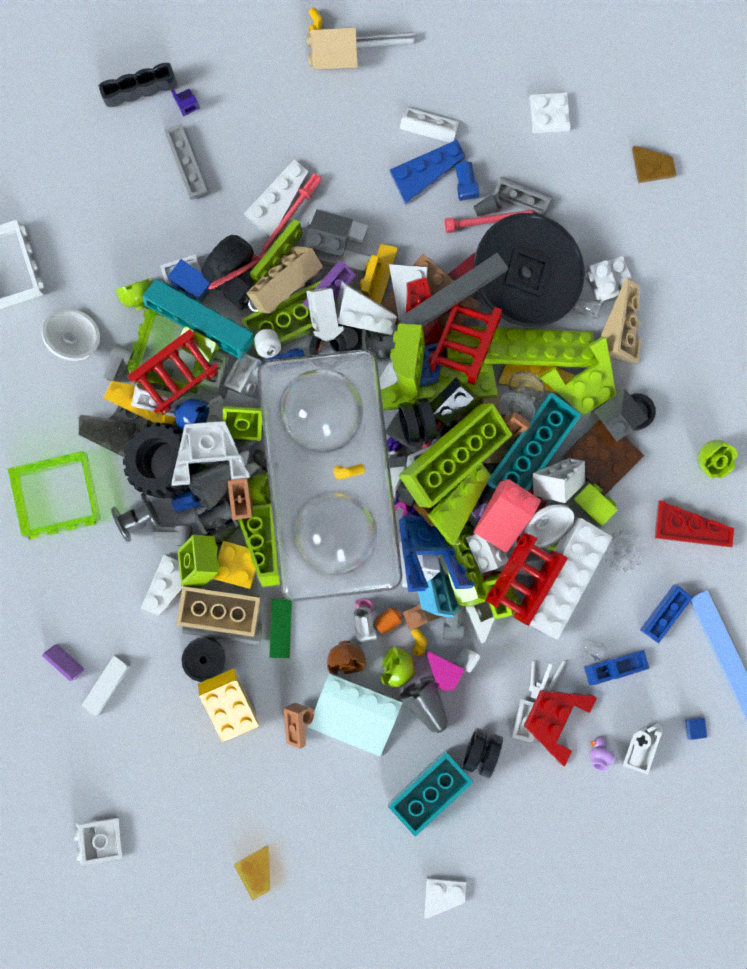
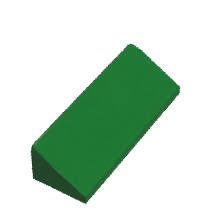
(280, 628)

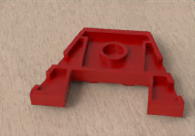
(550, 716)

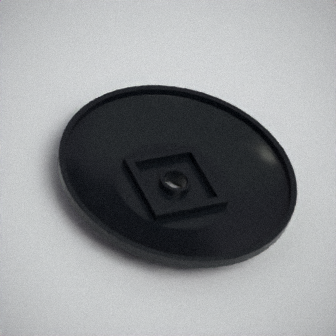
(554, 265)

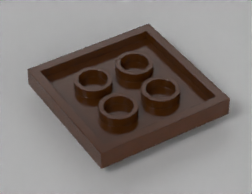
(604, 457)

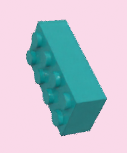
(430, 793)

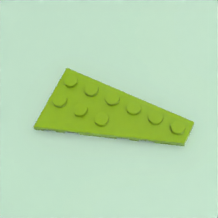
(484, 387)

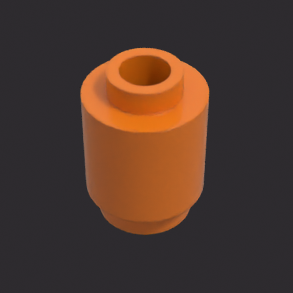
(388, 620)

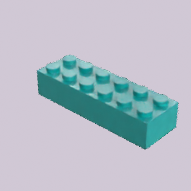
(536, 445)

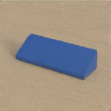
(666, 613)

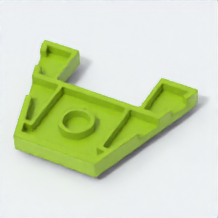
(589, 387)

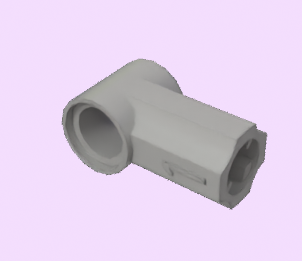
(118, 363)
(172, 535)
(364, 627)
(453, 627)

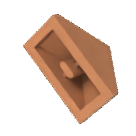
(240, 499)

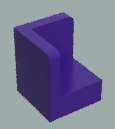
(185, 101)

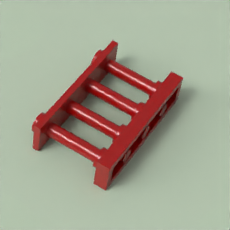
(478, 353)
(156, 364)
(540, 587)

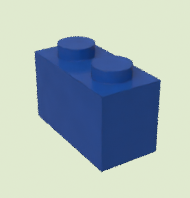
(189, 280)

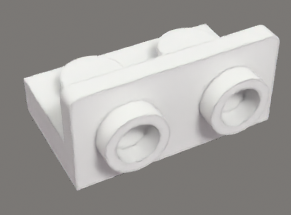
(243, 375)

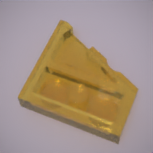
(255, 872)

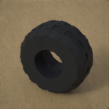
(227, 257)

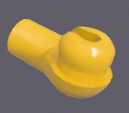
(317, 18)
(342, 473)
(420, 643)

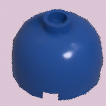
(191, 412)

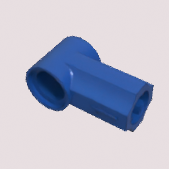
(466, 185)
(185, 502)

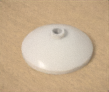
(72, 326)
(550, 524)

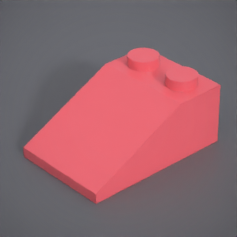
(506, 515)

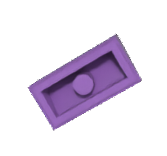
(63, 662)

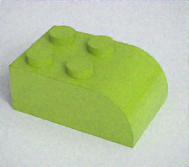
(408, 357)

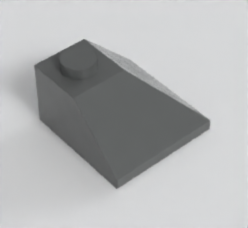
(620, 415)

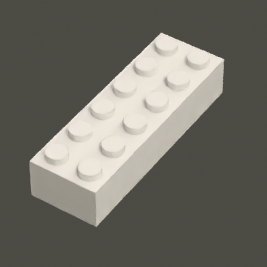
(584, 549)

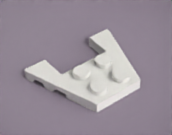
(207, 444)

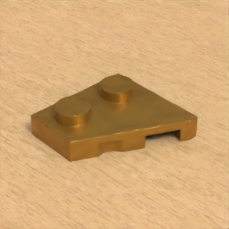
(652, 165)

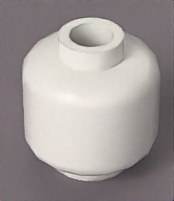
(267, 343)

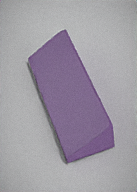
(334, 278)

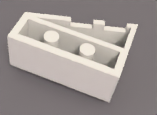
(362, 312)
(559, 480)

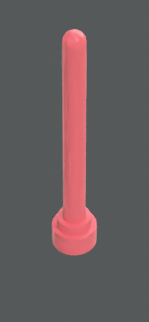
(453, 224)

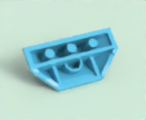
(439, 596)

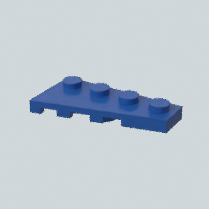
(420, 172)

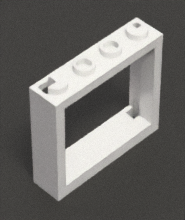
(11, 228)

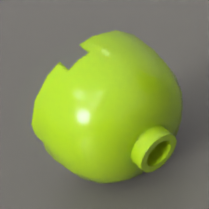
(132, 295)
(717, 458)
(260, 489)
(398, 668)

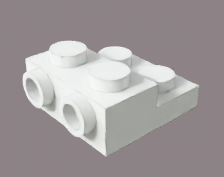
(608, 278)
(97, 841)

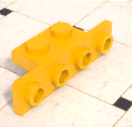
(378, 273)

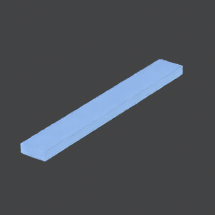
(722, 646)

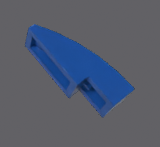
(616, 667)

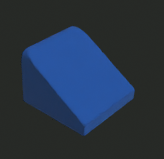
(696, 728)

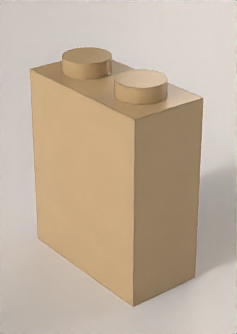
(332, 48)

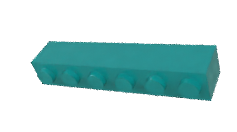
(205, 321)

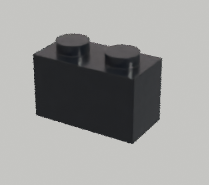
(236, 292)

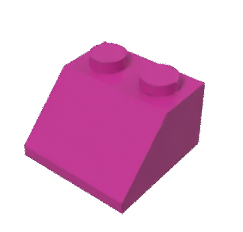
(444, 672)

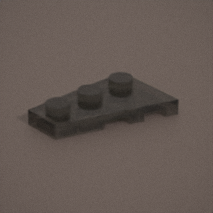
(107, 432)

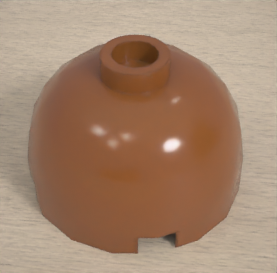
(346, 658)

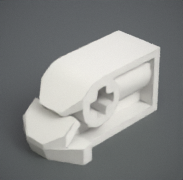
(323, 313)
(641, 757)

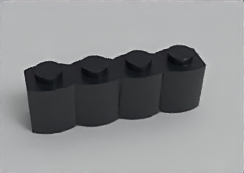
(133, 86)

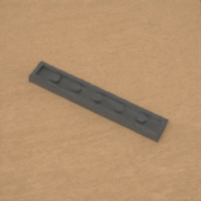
(456, 291)

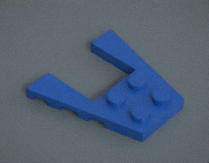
(423, 539)

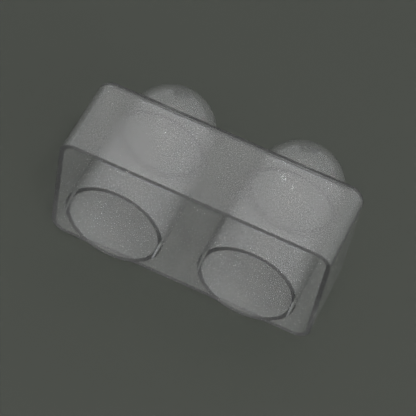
(329, 531)

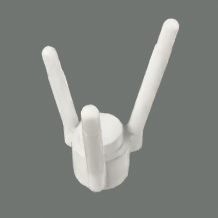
(535, 689)

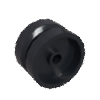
(417, 421)
(203, 647)
(484, 752)

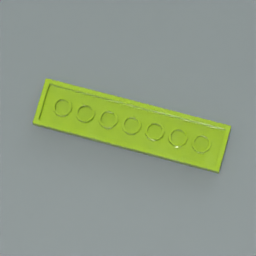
(529, 347)

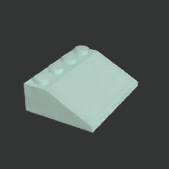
(355, 714)

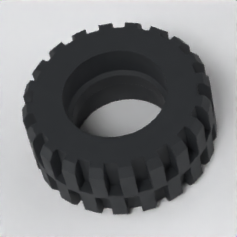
(139, 458)

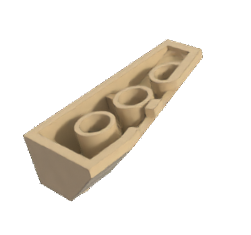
(622, 325)

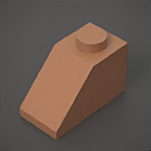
(417, 617)

